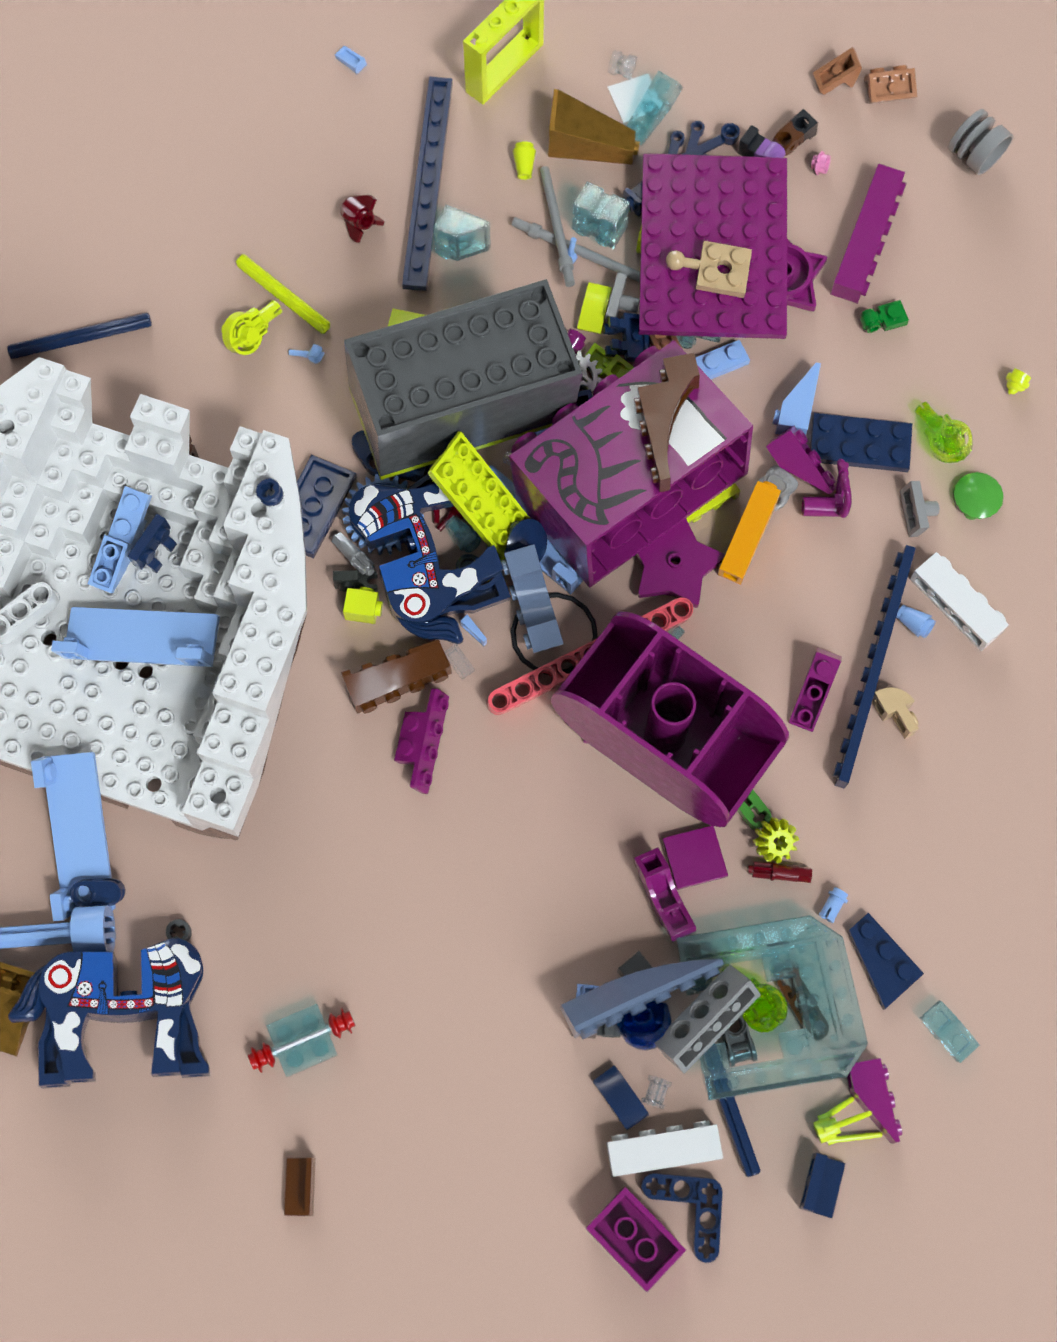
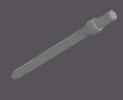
(535, 231)
(565, 262)

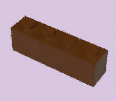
(396, 676)

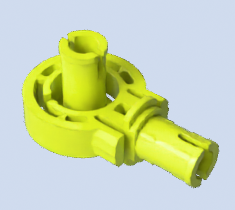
(250, 333)

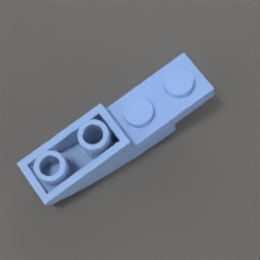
(122, 537)

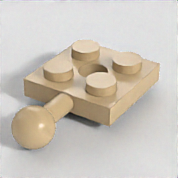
(711, 257)

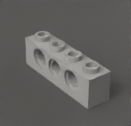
(707, 1018)

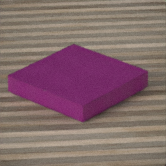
(695, 857)

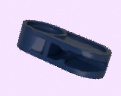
(363, 452)
(103, 892)

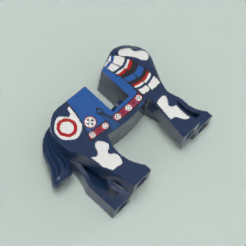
(414, 585)
(86, 988)

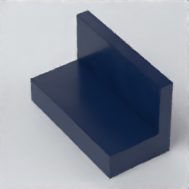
(822, 1185)

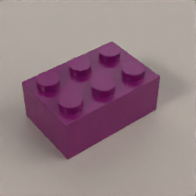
(635, 1239)

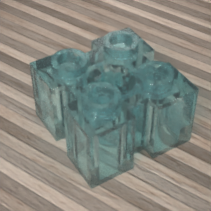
(600, 215)

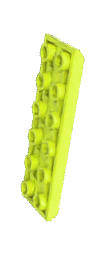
(477, 492)

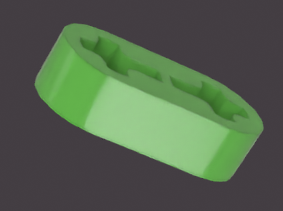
(758, 806)

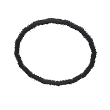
(552, 595)

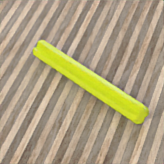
(283, 294)

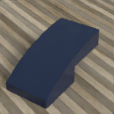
(620, 1097)

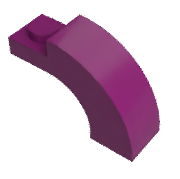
(663, 894)

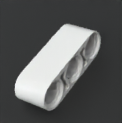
(36, 611)

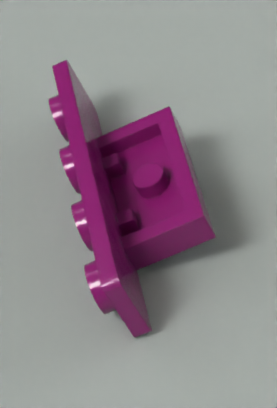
(421, 739)

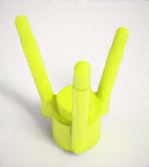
(828, 1128)

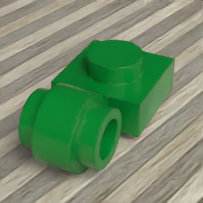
(889, 315)

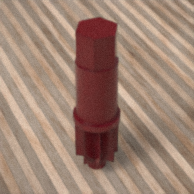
(780, 872)

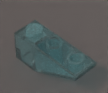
(654, 106)

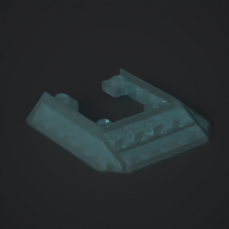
(825, 997)

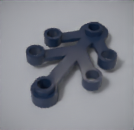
(693, 148)

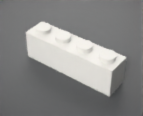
(959, 601)
(664, 1150)

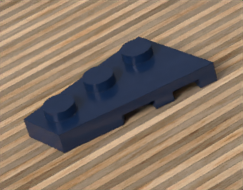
(885, 962)

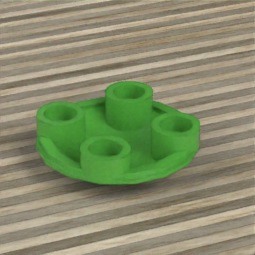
(978, 495)

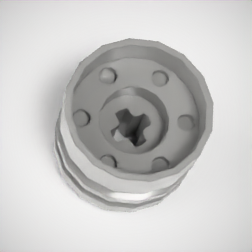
(980, 141)

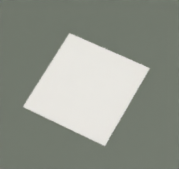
(629, 94)

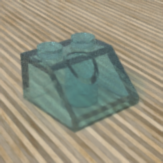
(460, 234)

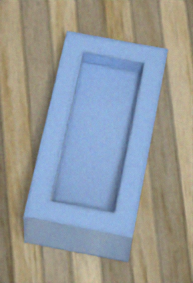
(351, 59)
(473, 630)

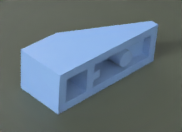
(798, 404)

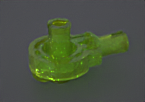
(945, 435)
(768, 1005)

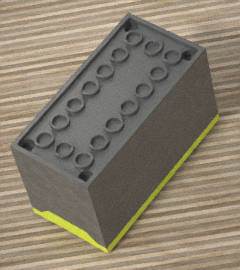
(470, 369)

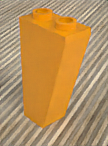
(749, 531)

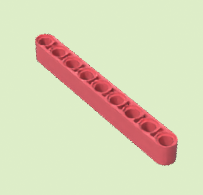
(554, 669)

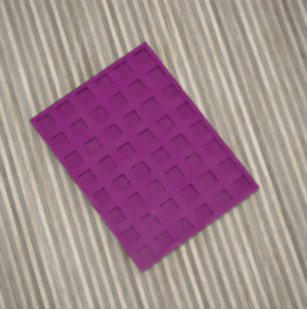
(721, 202)

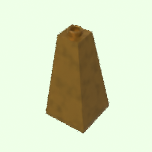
(588, 134)

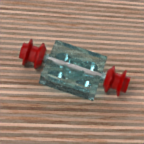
(301, 1040)

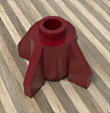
(359, 215)

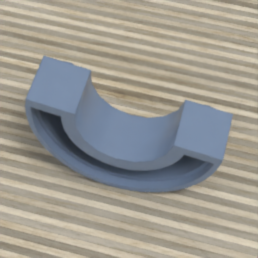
(533, 599)

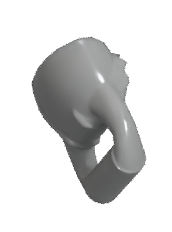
(783, 481)

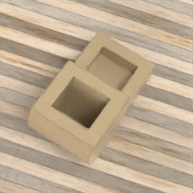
(895, 704)

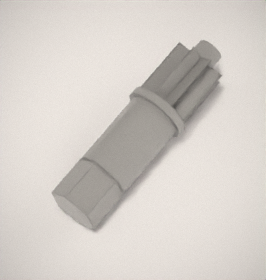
(353, 554)

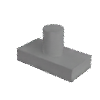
(620, 301)
(917, 509)

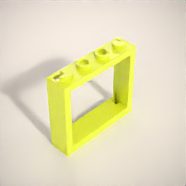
(485, 80)

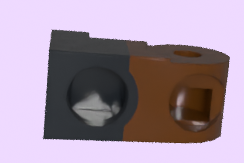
(796, 131)

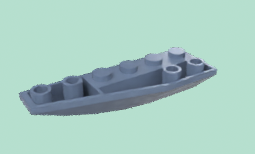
(631, 993)

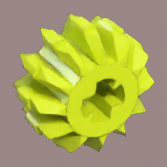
(766, 844)

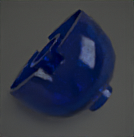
(645, 1027)

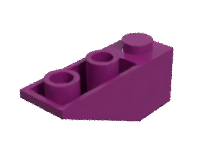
(797, 458)
(815, 689)
(870, 1091)

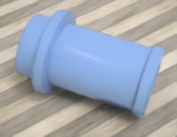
(833, 904)

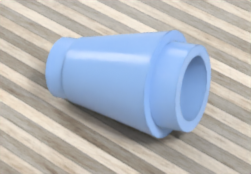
(916, 621)

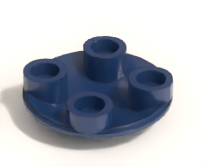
(527, 533)

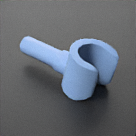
(571, 249)
(314, 355)

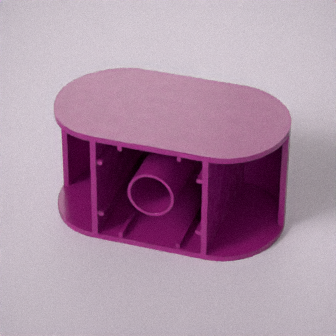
(671, 718)

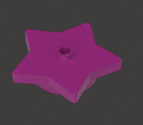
(801, 272)
(678, 580)

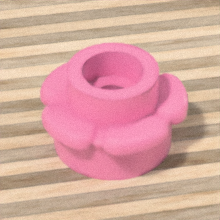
(821, 163)

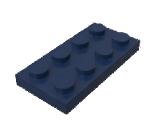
(862, 442)

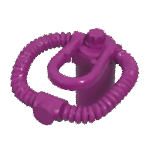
(831, 506)

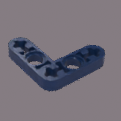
(695, 1196)

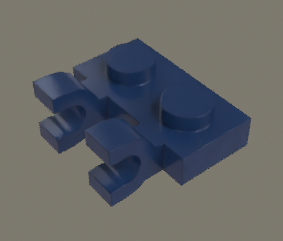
(632, 343)
(153, 536)

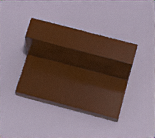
(299, 1186)

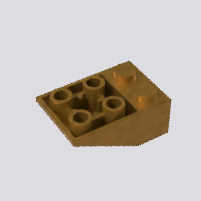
(11, 987)

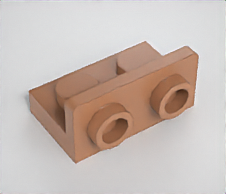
(891, 85)

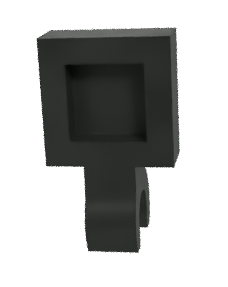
(353, 579)

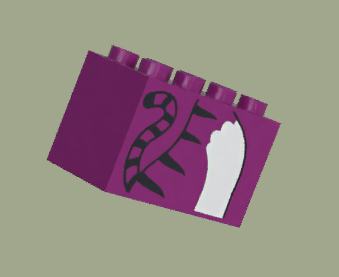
(592, 473)

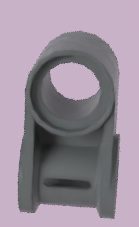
(739, 1041)

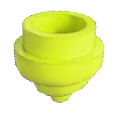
(1017, 381)

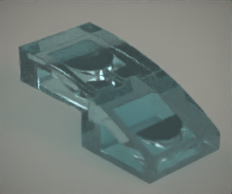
(949, 1031)

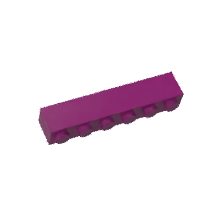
(867, 234)

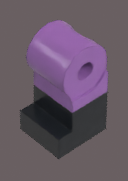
(756, 145)

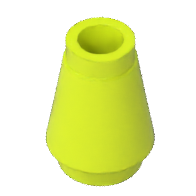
(524, 158)

